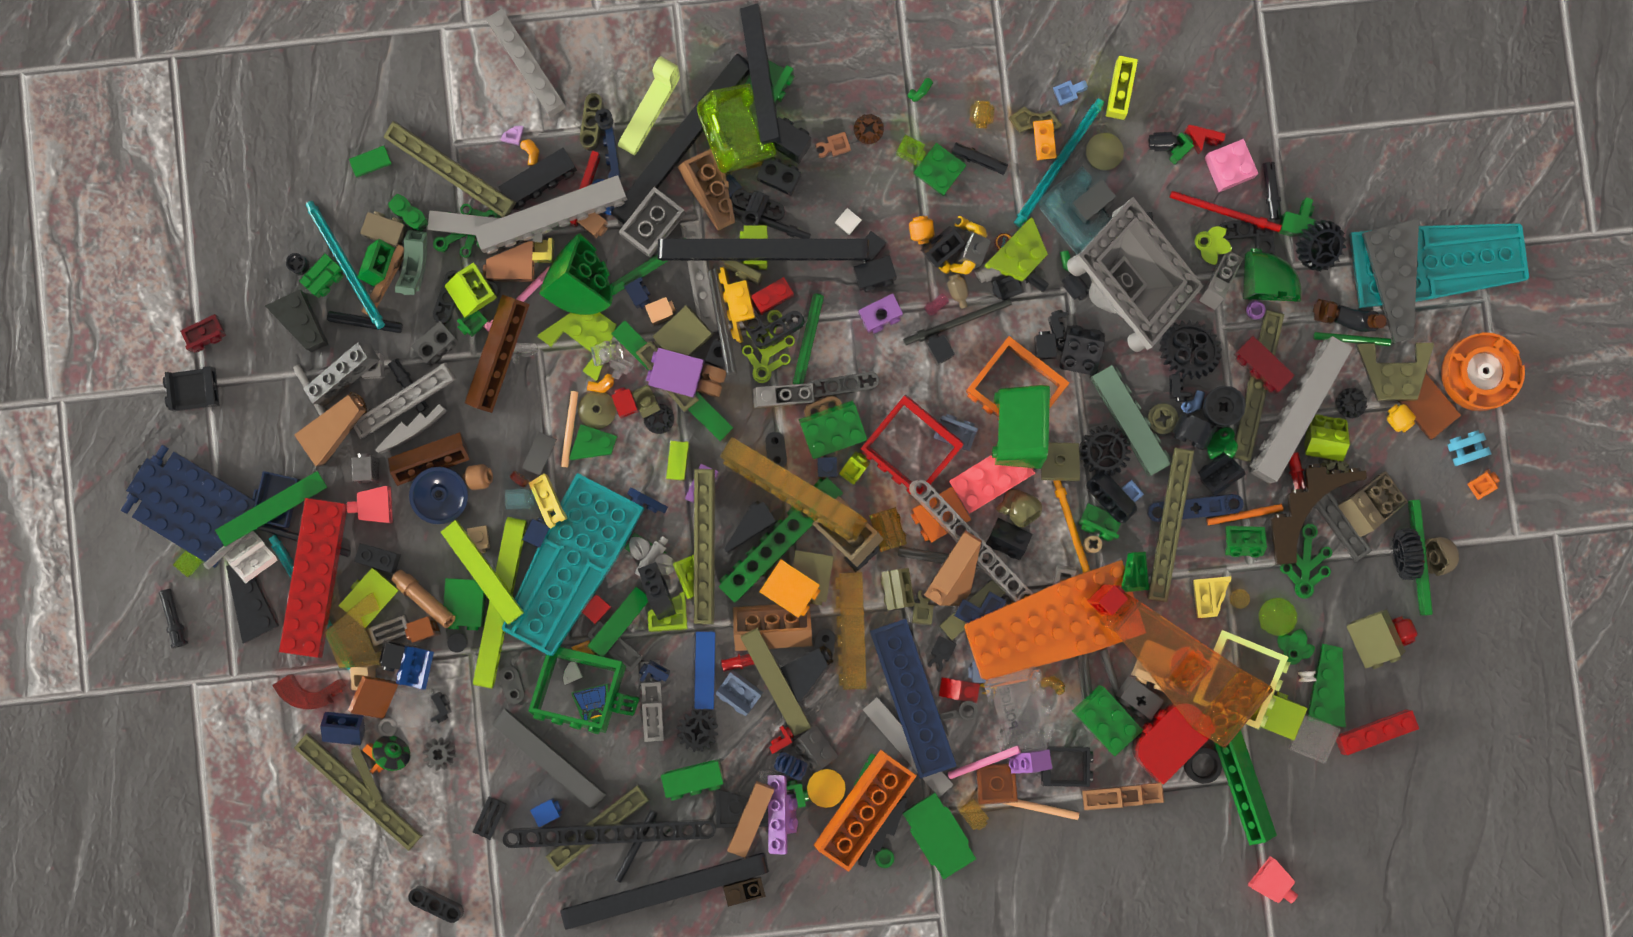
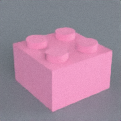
(1231, 165)

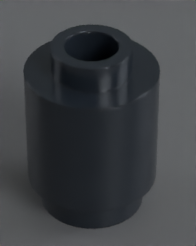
(1162, 141)
(1075, 287)

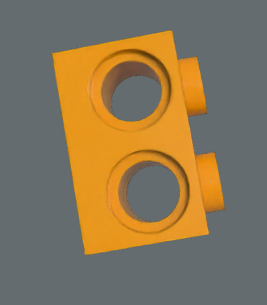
(1045, 139)

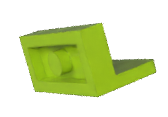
(678, 460)

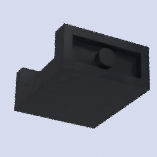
(191, 389)

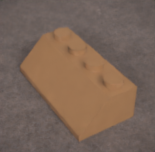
(776, 625)

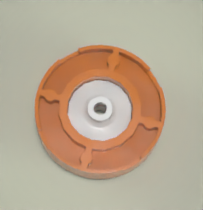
(1482, 371)

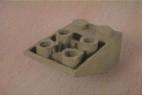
(1372, 504)

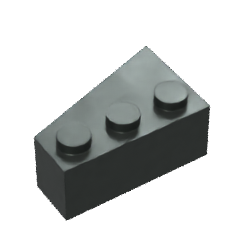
(299, 319)

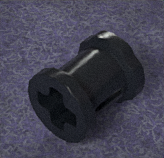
(603, 113)

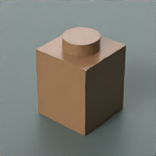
(594, 224)

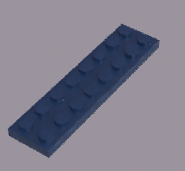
(913, 698)

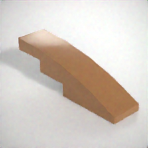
(1123, 796)

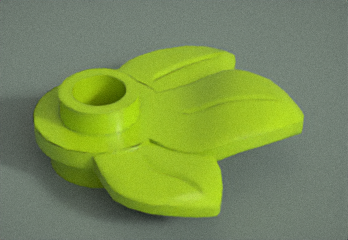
(1215, 245)

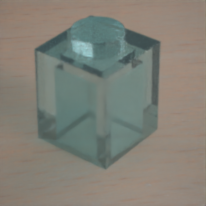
(519, 499)

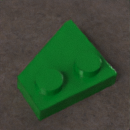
(592, 443)
(1135, 573)

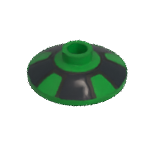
(391, 759)

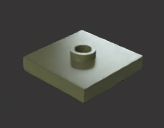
(744, 272)
(1062, 462)

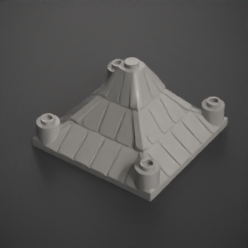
(1136, 275)

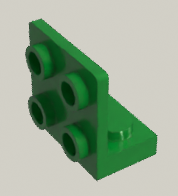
(1099, 521)

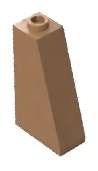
(329, 430)

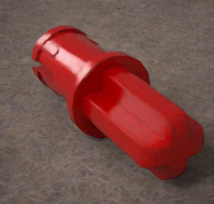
(1297, 472)
(737, 662)

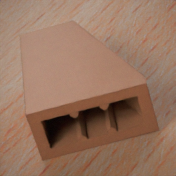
(512, 265)

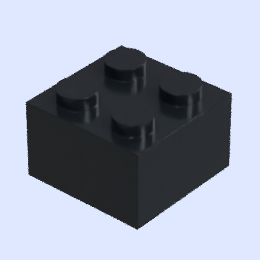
(793, 141)

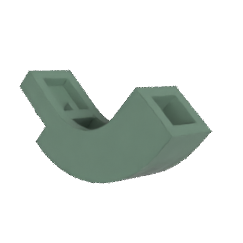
(413, 264)

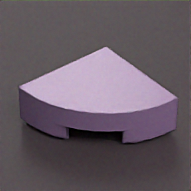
(513, 135)

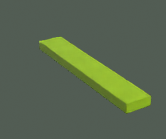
(482, 572)

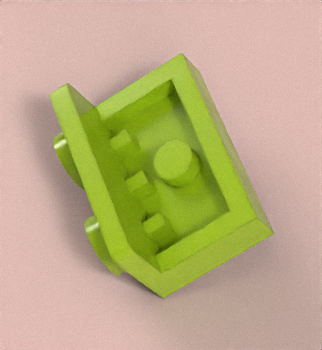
(685, 573)

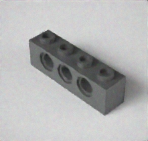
(341, 374)

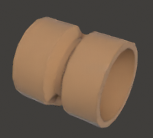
(711, 380)

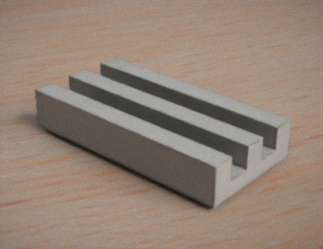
(374, 636)

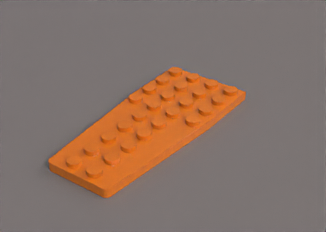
(1044, 625)

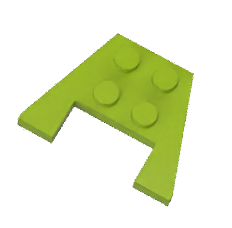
(584, 329)

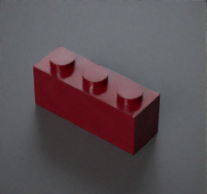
(1263, 365)

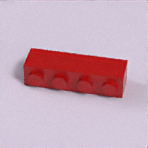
(1377, 732)

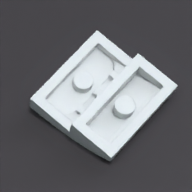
(250, 557)

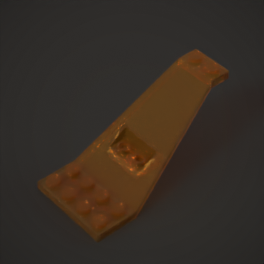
(1216, 695)

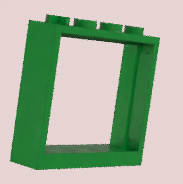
(582, 658)

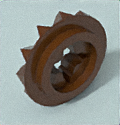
(859, 129)

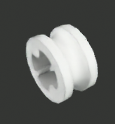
(1307, 676)

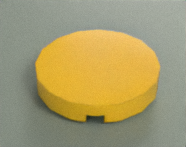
(826, 788)

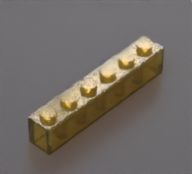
(852, 631)

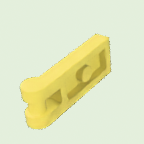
(547, 500)

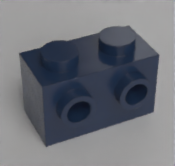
(342, 728)

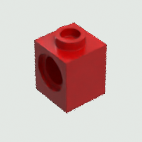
(624, 402)

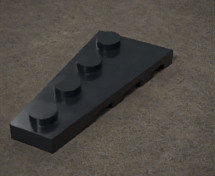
(251, 607)

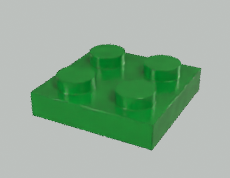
(939, 169)

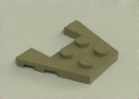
(1396, 380)

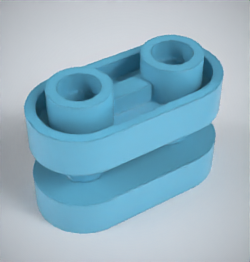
(1473, 438)

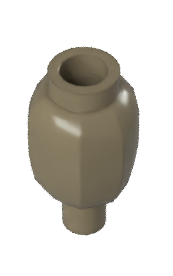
(958, 289)

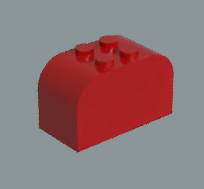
(1166, 743)

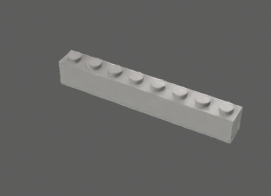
(550, 214)

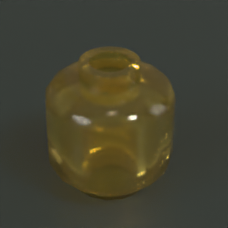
(982, 114)

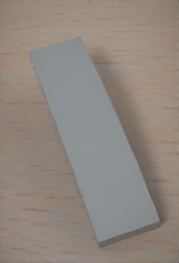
(405, 433)
(652, 707)

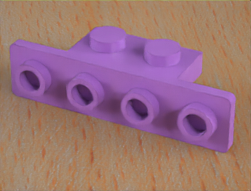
(781, 815)

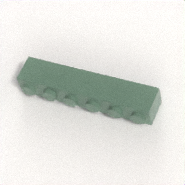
(1130, 420)

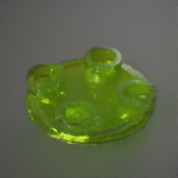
(1277, 616)

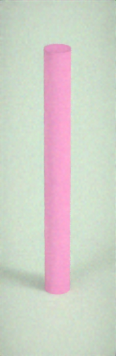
(984, 762)

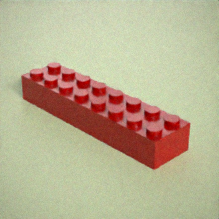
(313, 578)

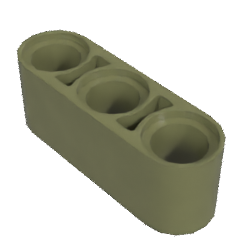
(590, 131)

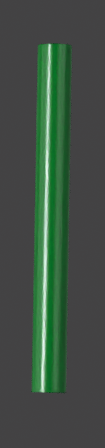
(1353, 338)

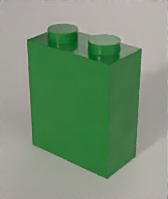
(466, 602)

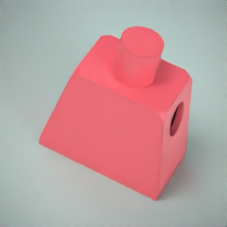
(373, 505)
(1274, 882)

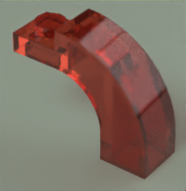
(293, 693)

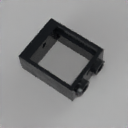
(656, 591)
(1087, 776)

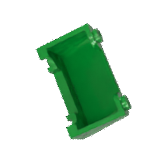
(1022, 426)

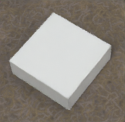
(848, 221)

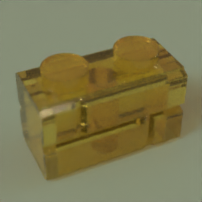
(889, 527)

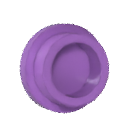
(1255, 310)

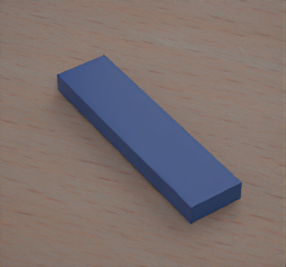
(704, 670)

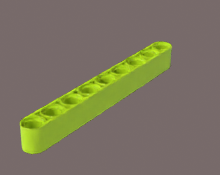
(493, 634)

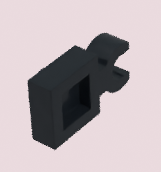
(943, 650)

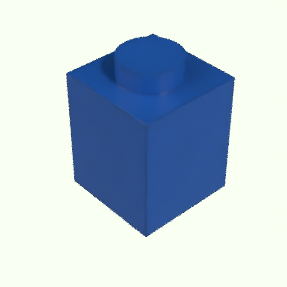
(546, 812)

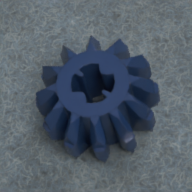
(791, 766)

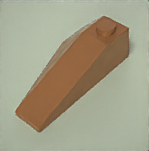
(709, 188)
(957, 573)

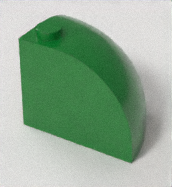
(1269, 278)
(578, 279)

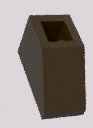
(744, 891)

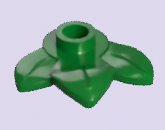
(1223, 443)
(1295, 643)

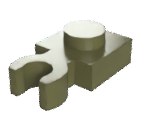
(922, 611)

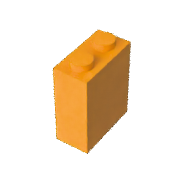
(790, 589)

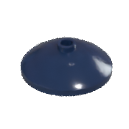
(438, 508)

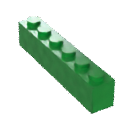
(1246, 791)

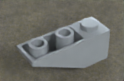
(1221, 280)
(782, 395)

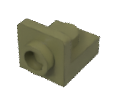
(646, 401)

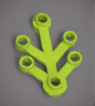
(767, 353)

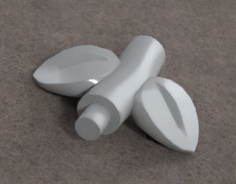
(648, 554)

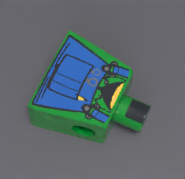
(591, 702)

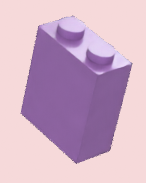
(675, 372)

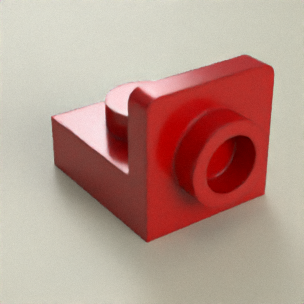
(779, 743)

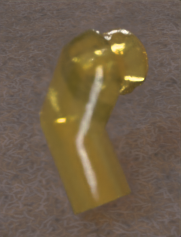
(1054, 683)

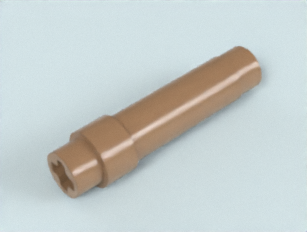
(410, 587)

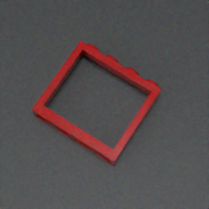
(885, 465)

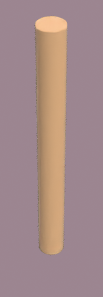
(569, 429)
(1045, 809)

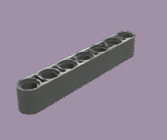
(549, 759)

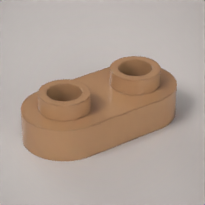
(821, 404)

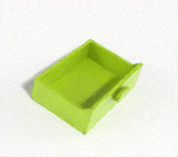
(373, 582)
(1284, 717)

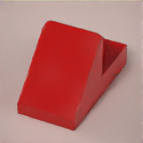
(1201, 134)
(959, 690)

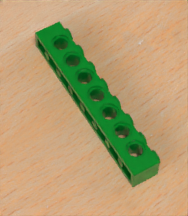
(735, 591)

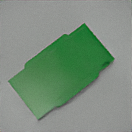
(939, 835)

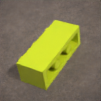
(1121, 87)

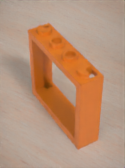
(1029, 358)

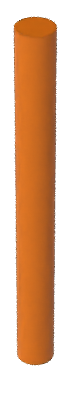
(1244, 514)

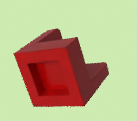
(596, 609)

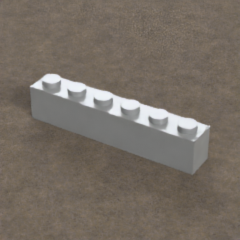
(526, 63)

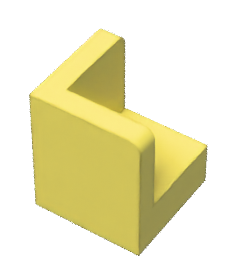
(544, 251)

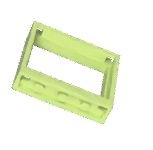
(1276, 682)

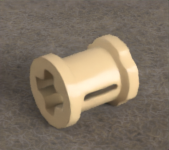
(1098, 545)

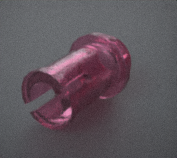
(939, 302)

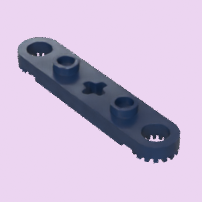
(1208, 507)

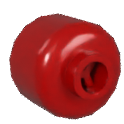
(1405, 630)

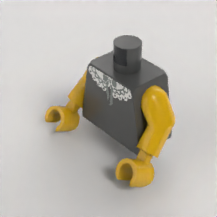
(973, 252)

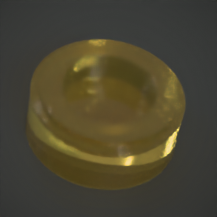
(1239, 598)

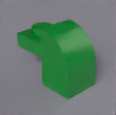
(1294, 223)

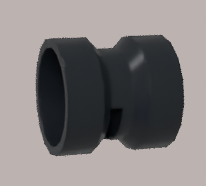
(293, 262)

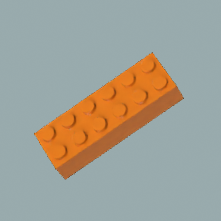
(864, 810)

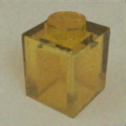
(974, 815)

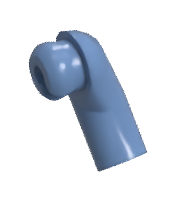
(1195, 404)

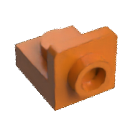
(1484, 484)

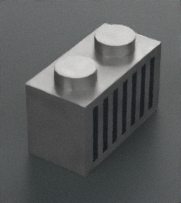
(365, 469)

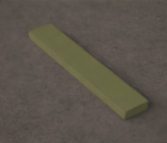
(775, 681)
(612, 815)

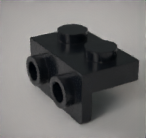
(1220, 474)
(1009, 539)

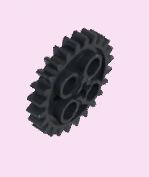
(1207, 350)

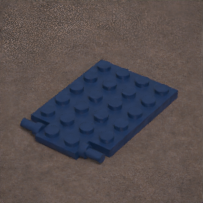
(184, 503)

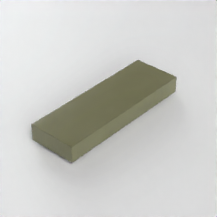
(366, 775)

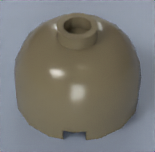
(1441, 555)

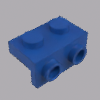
(415, 667)

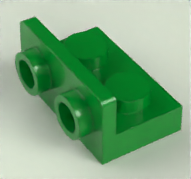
(1245, 541)

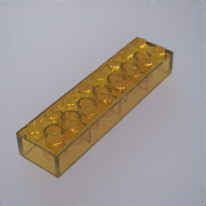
(797, 491)

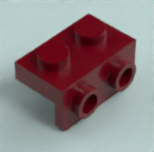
(203, 333)

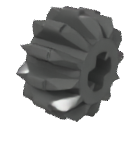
(446, 753)

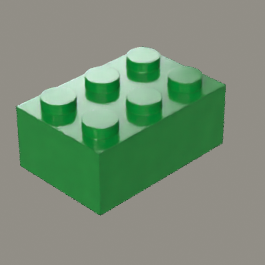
(832, 429)
(1107, 720)
(693, 779)

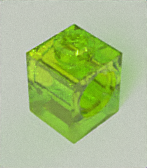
(907, 142)

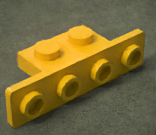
(739, 302)

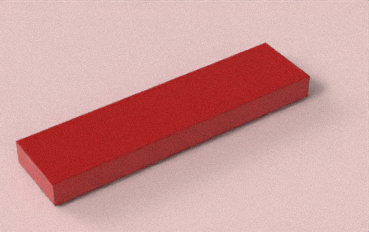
(588, 176)

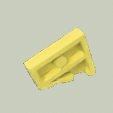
(1209, 595)

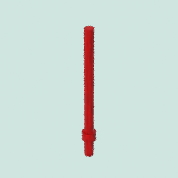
(1260, 222)

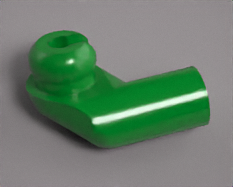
(922, 91)

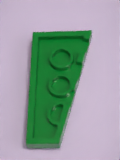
(1327, 695)

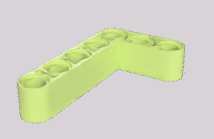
(665, 81)

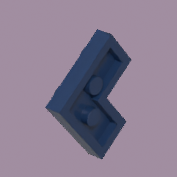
(968, 612)

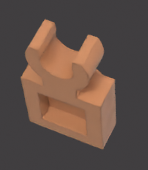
(836, 145)

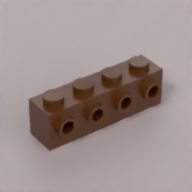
(440, 453)

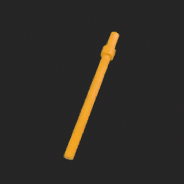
(1061, 493)

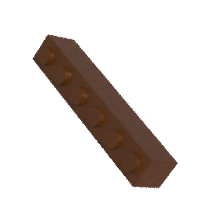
(497, 353)

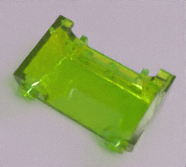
(732, 128)

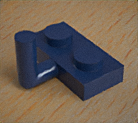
(652, 505)

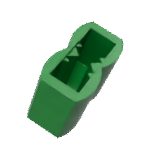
(411, 215)

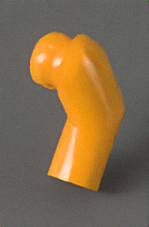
(532, 150)
(603, 386)

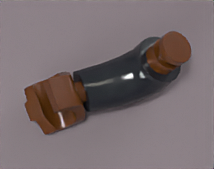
(1354, 319)

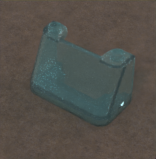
(1057, 209)

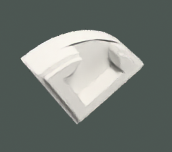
(572, 673)

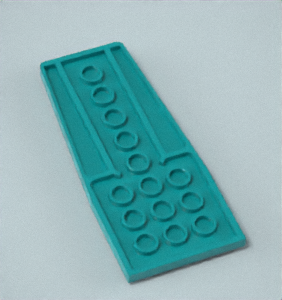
(1452, 261)
(572, 563)

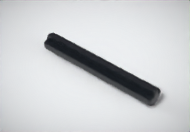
(362, 321)

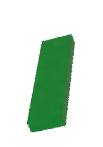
(618, 622)

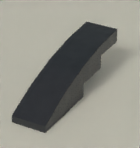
(888, 827)

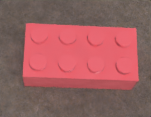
(986, 482)

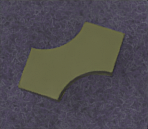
(1024, 119)

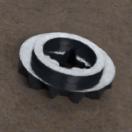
(1349, 411)
(660, 428)

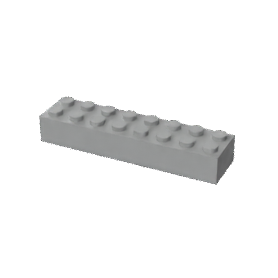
(1300, 410)

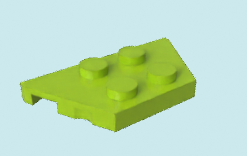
(1020, 253)

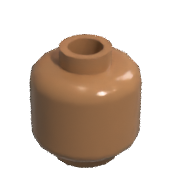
(478, 477)

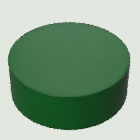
(884, 858)

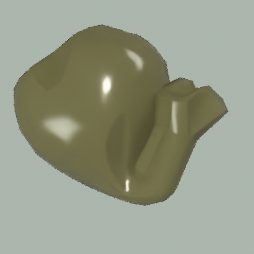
(1021, 507)

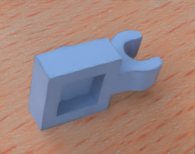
(1067, 92)

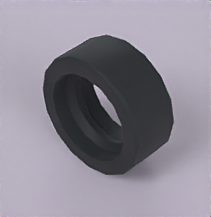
(1214, 774)

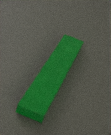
(271, 508)
(1423, 584)

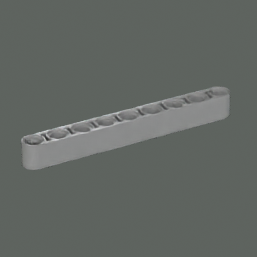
(951, 525)

